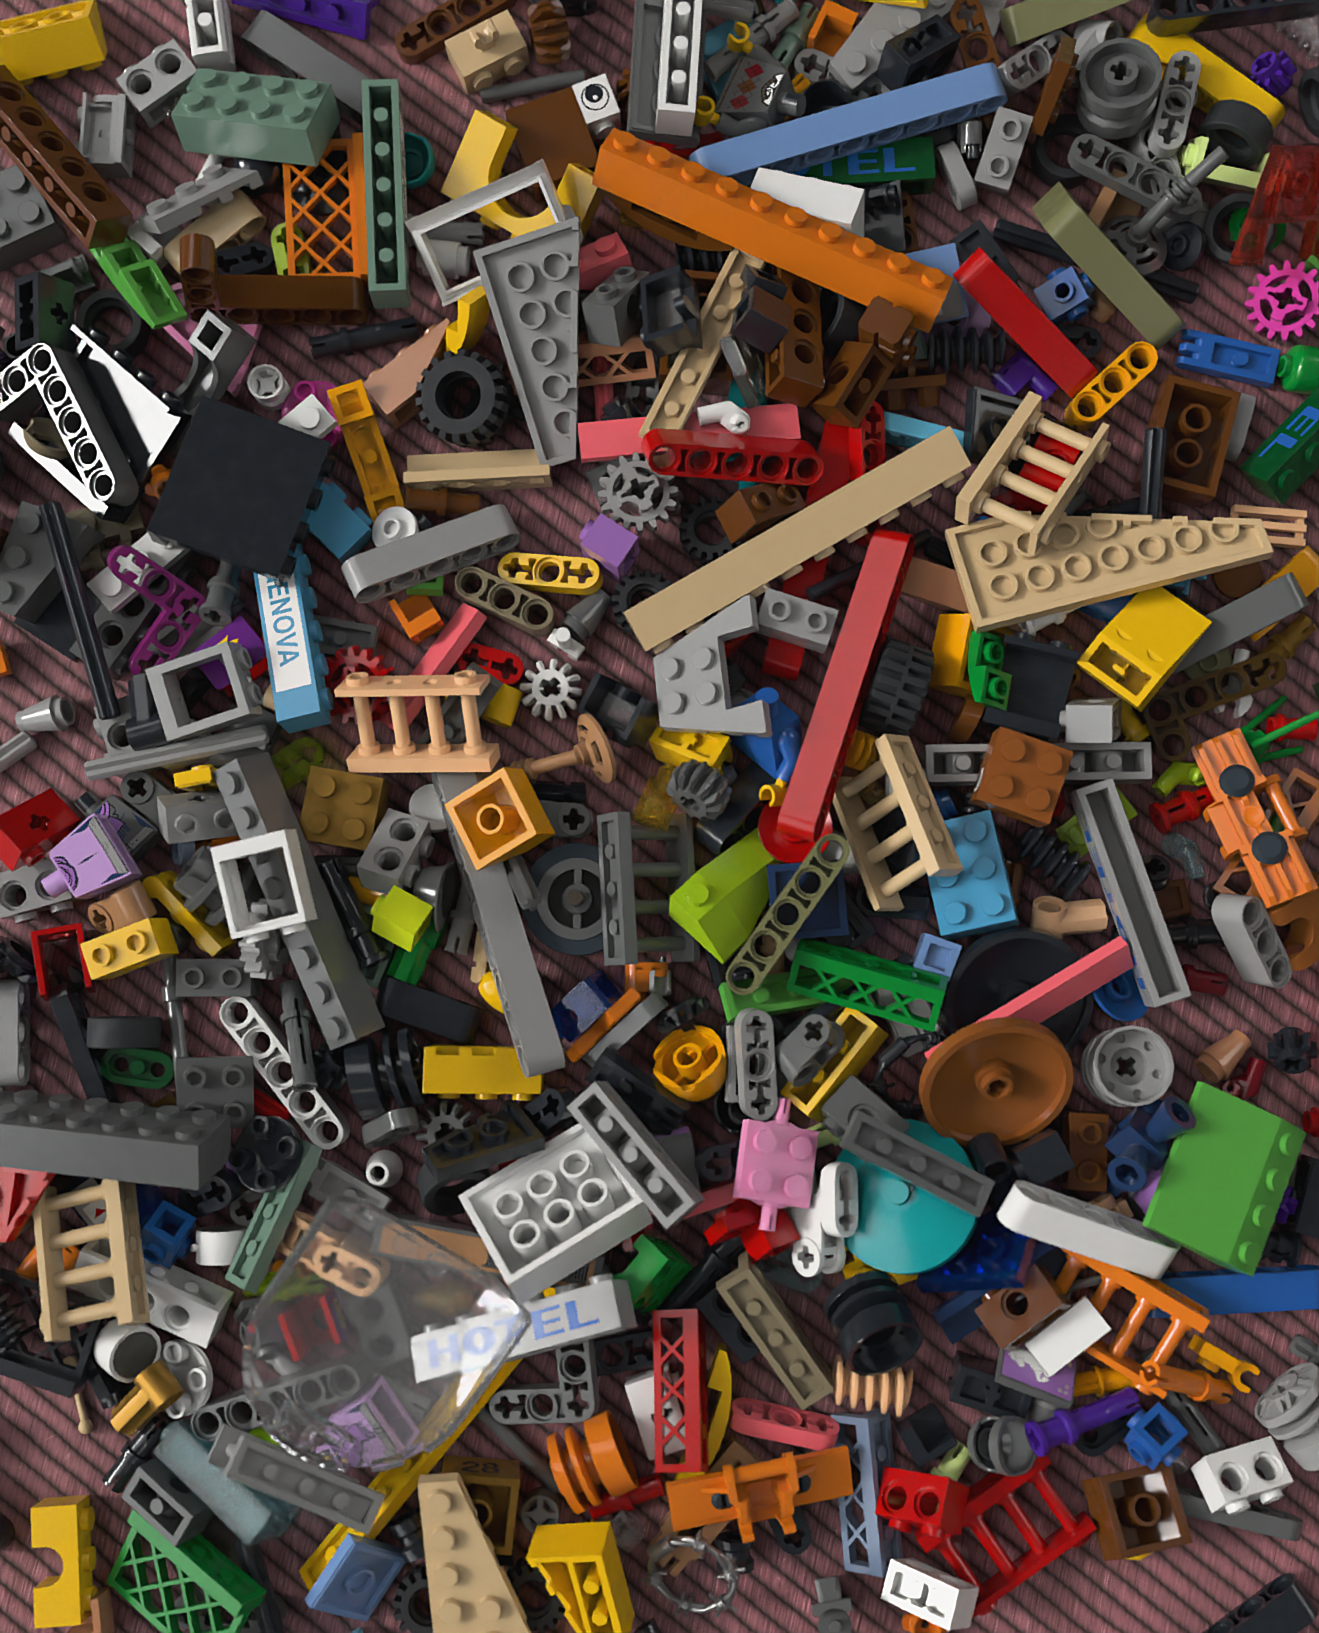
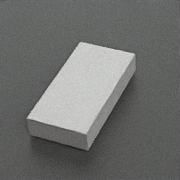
(1067, 1336)

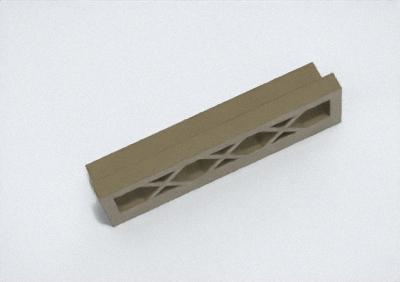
(776, 1332)

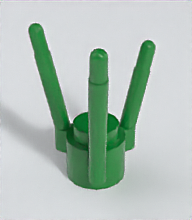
(1259, 742)

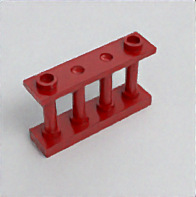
(1000, 1490)

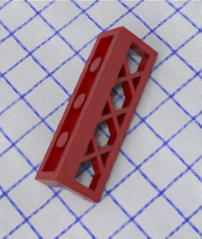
(694, 1391)

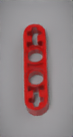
(876, 443)

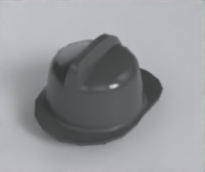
(438, 888)

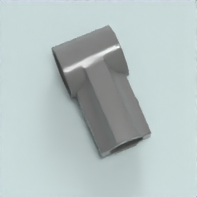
(1090, 34)

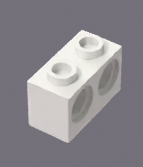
(1238, 1468)
(930, 1593)

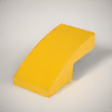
(471, 322)

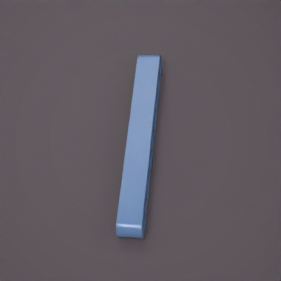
(858, 125)

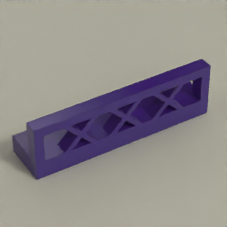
(339, 16)

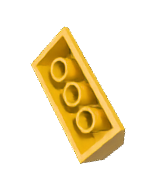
(53, 41)

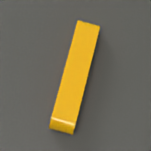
(1216, 79)

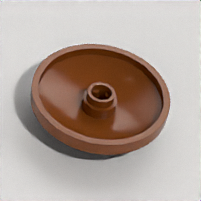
(996, 1079)

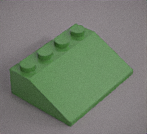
(1225, 1180)

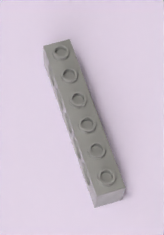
(1089, 764)

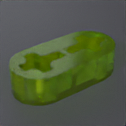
(292, 753)

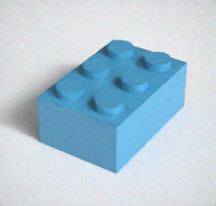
(981, 894)

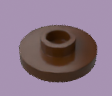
(1238, 581)

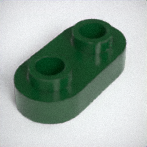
(140, 1067)

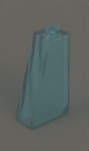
(245, 1510)

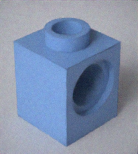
(936, 955)

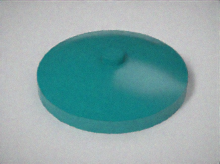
(902, 1225)

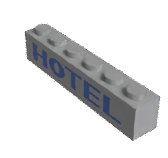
(1129, 893)
(576, 1315)

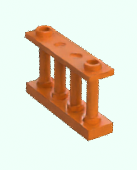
(1149, 1295)

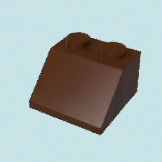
(1136, 1512)

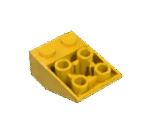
(1143, 645)

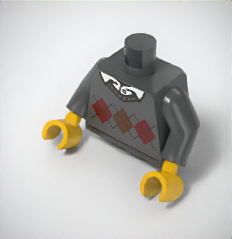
(755, 95)

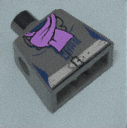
(130, 824)

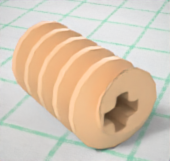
(883, 1388)

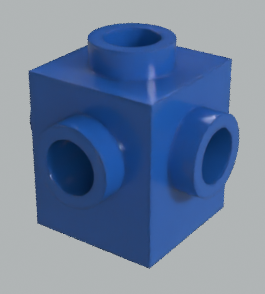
(1054, 291)
(167, 1235)
(1155, 1437)

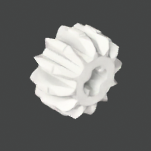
(552, 702)

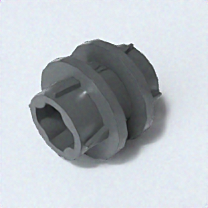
(200, 886)

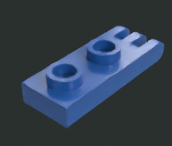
(1228, 358)

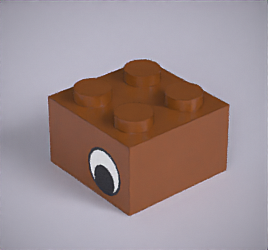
(1021, 777)

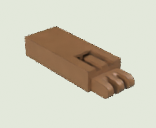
(732, 1453)

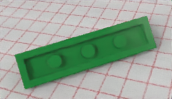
(872, 971)

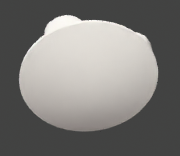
(193, 1373)

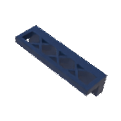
(958, 1313)

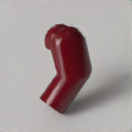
(1247, 1084)

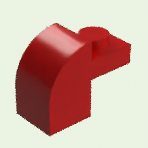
(743, 1220)

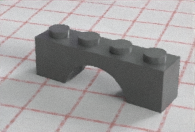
(218, 354)

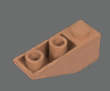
(395, 384)

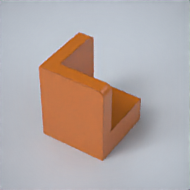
(831, 28)
(417, 617)

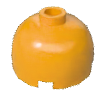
(691, 1063)

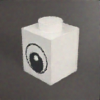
(598, 106)

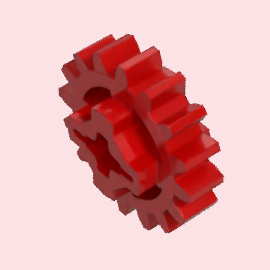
(355, 662)

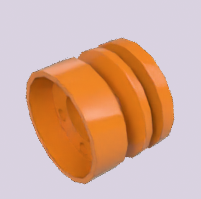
(587, 1463)

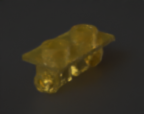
(654, 804)

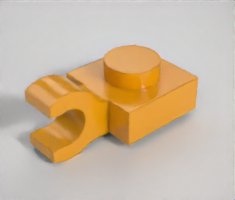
(1216, 1358)

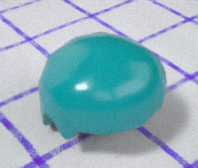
(419, 161)

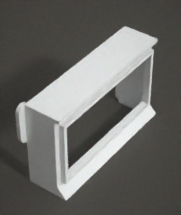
(471, 201)

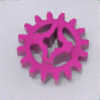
(1270, 297)

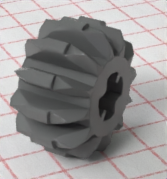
(698, 790)
(439, 1120)

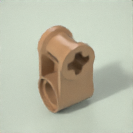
(122, 908)

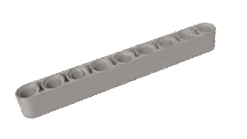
(504, 945)

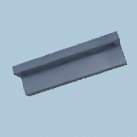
(870, 1456)

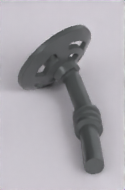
(1138, 228)

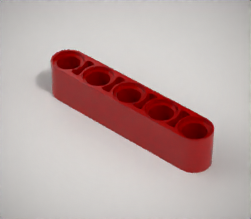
(1025, 323)
(720, 446)

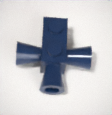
(1143, 1142)

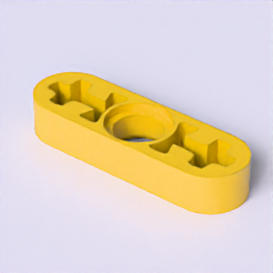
(576, 565)

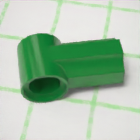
(410, 965)

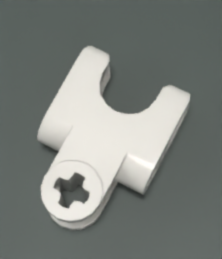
(827, 1221)

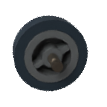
(571, 900)

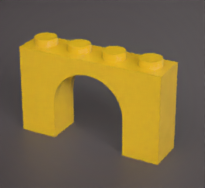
(480, 163)

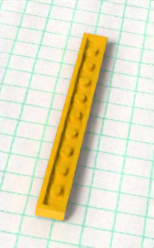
(400, 1482)

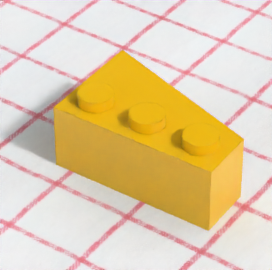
(477, 1071)
(584, 1574)

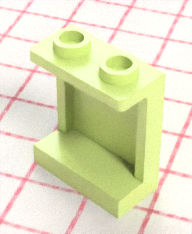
(1223, 175)

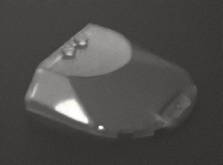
(373, 1340)

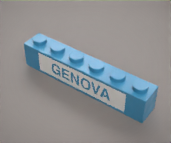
(293, 649)

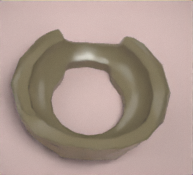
(45, 430)

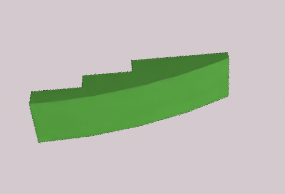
(140, 283)

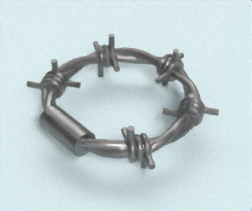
(685, 1604)

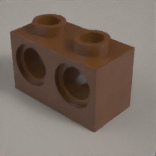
(758, 509)
(1084, 1138)

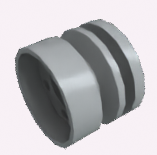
(1147, 1066)
(1292, 1413)

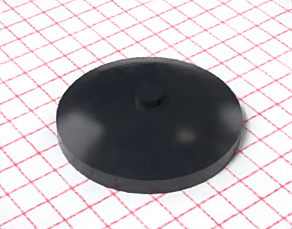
(1005, 967)

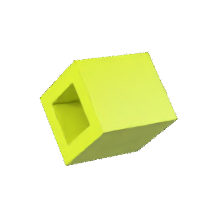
(401, 917)

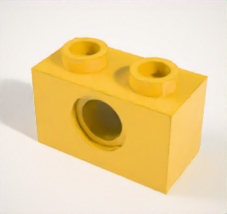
(129, 948)

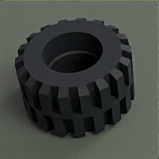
(438, 392)
(897, 688)

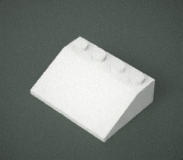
(553, 1212)

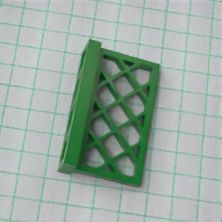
(197, 1562)

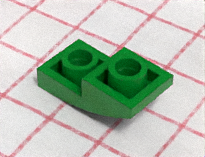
(985, 662)

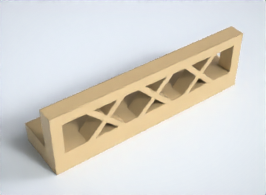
(478, 471)

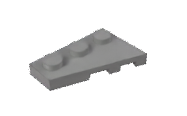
(190, 196)

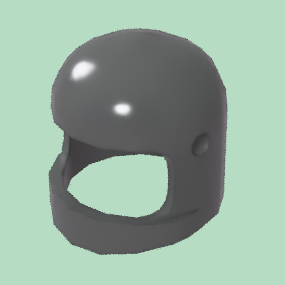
(1000, 1445)

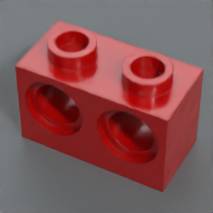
(922, 1496)

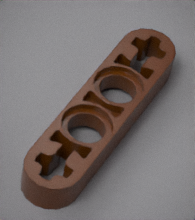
(451, 12)
(960, 27)

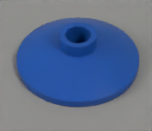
(1121, 998)

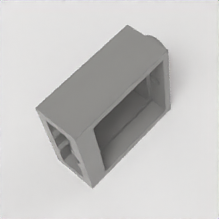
(171, 702)

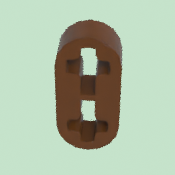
(965, 720)

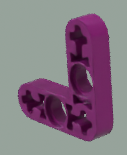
(168, 600)

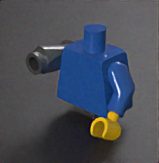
(776, 753)

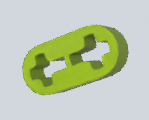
(280, 251)

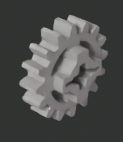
(625, 501)
(266, 956)

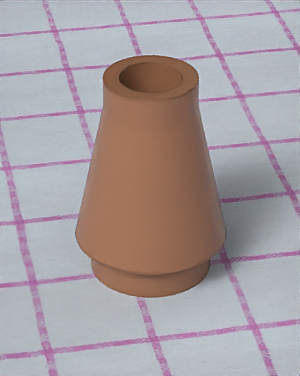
(1221, 1058)

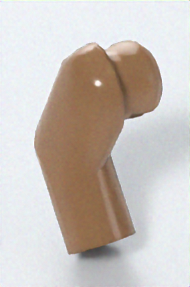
(1103, 306)

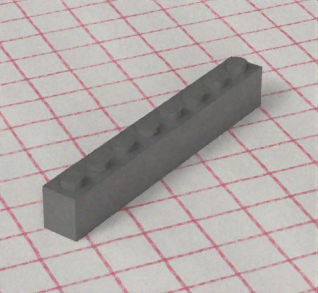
(322, 950)

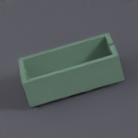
(256, 116)

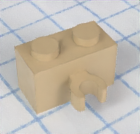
(487, 52)

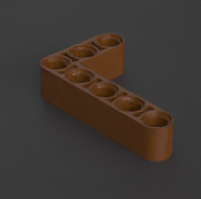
(266, 297)

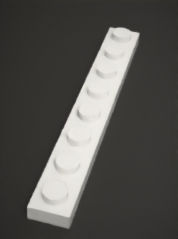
(115, 594)

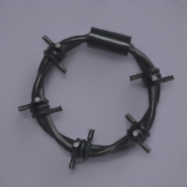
(889, 1056)

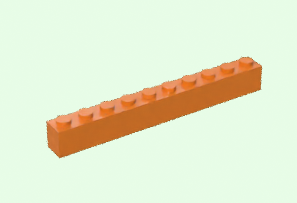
(767, 227)

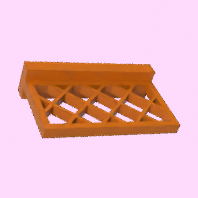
(356, 201)

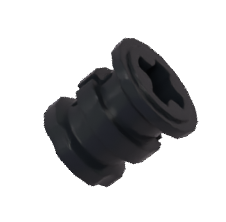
(1283, 1247)

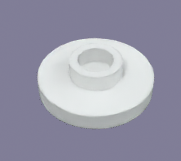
(393, 525)
(425, 805)

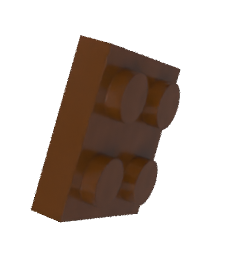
(1058, 78)

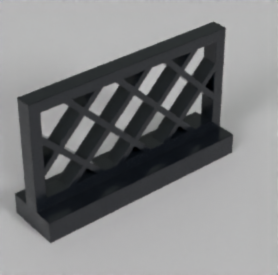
(36, 1368)

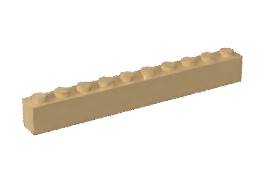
(799, 538)

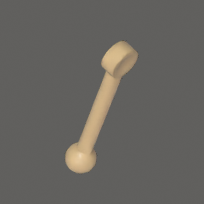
(85, 1425)

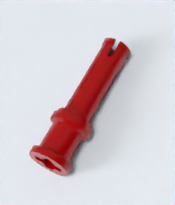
(1183, 807)

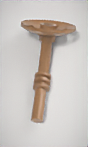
(586, 753)

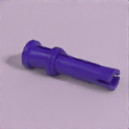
(1068, 1425)

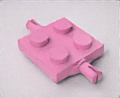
(775, 1164)

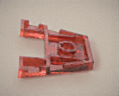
(1284, 194)

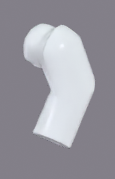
(726, 414)

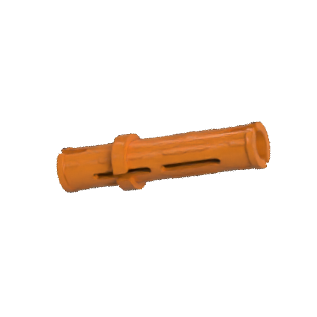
(1193, 1383)

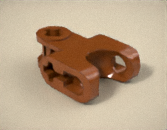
(1303, 936)

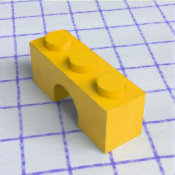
(65, 1527)

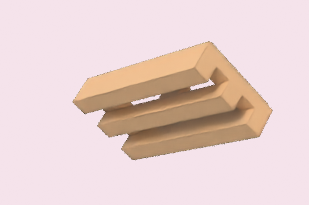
(1298, 528)

